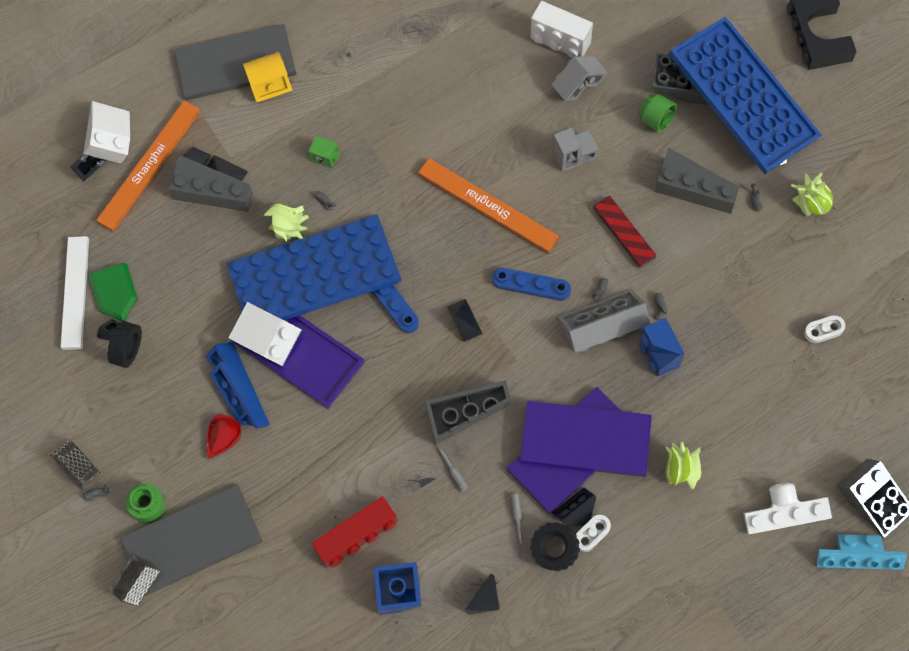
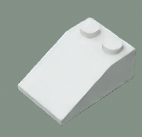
(107, 133)
(265, 334)

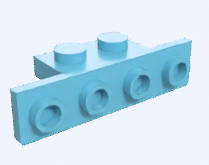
(861, 553)

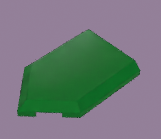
(114, 291)

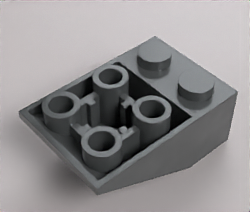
(672, 81)
(875, 496)

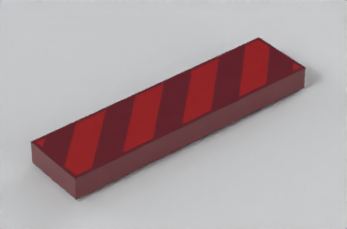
(624, 231)

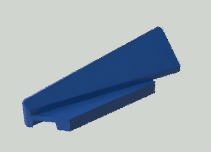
(235, 385)

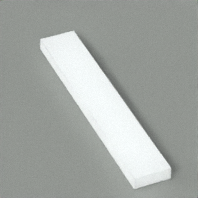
(75, 293)

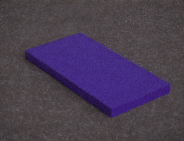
(315, 364)
(586, 438)
(551, 484)

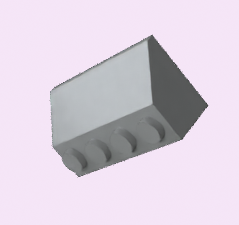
(604, 320)

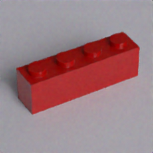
(355, 532)

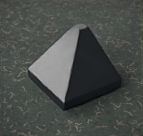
(197, 155)
(106, 330)

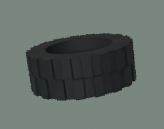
(124, 344)
(571, 546)

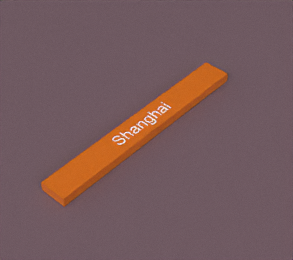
(148, 166)
(488, 205)

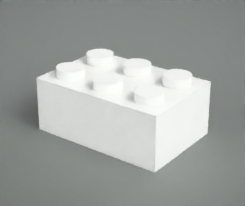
(561, 30)

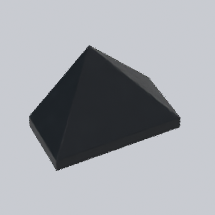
(86, 166)
(227, 168)
(464, 320)
(577, 509)
(485, 599)

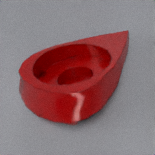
(222, 434)

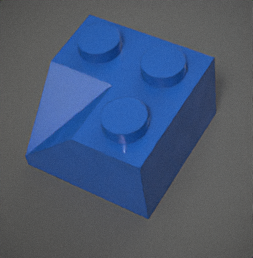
(661, 347)
(397, 588)

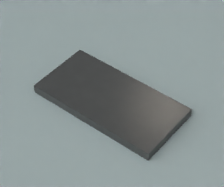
(218, 63)
(195, 537)

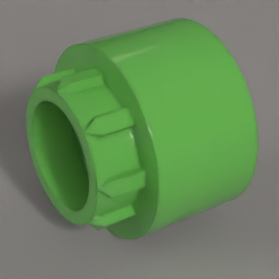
(657, 112)
(153, 510)

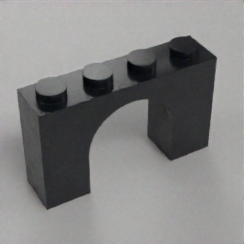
(819, 51)

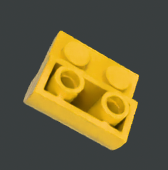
(267, 77)

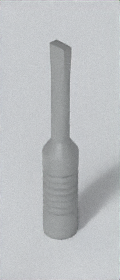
(455, 473)
(517, 514)

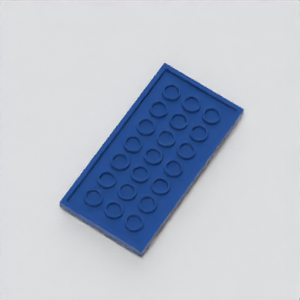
(744, 94)
(316, 270)

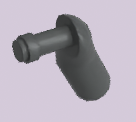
(755, 198)
(326, 201)
(601, 289)
(661, 304)
(96, 492)

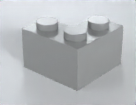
(578, 75)
(573, 148)

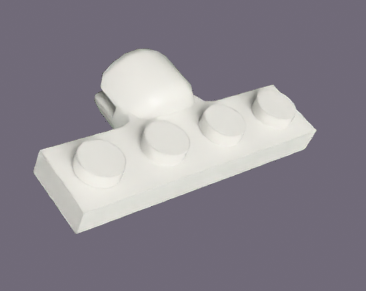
(786, 510)

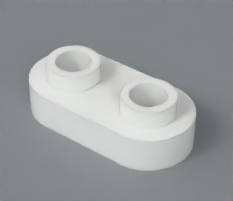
(823, 329)
(592, 534)

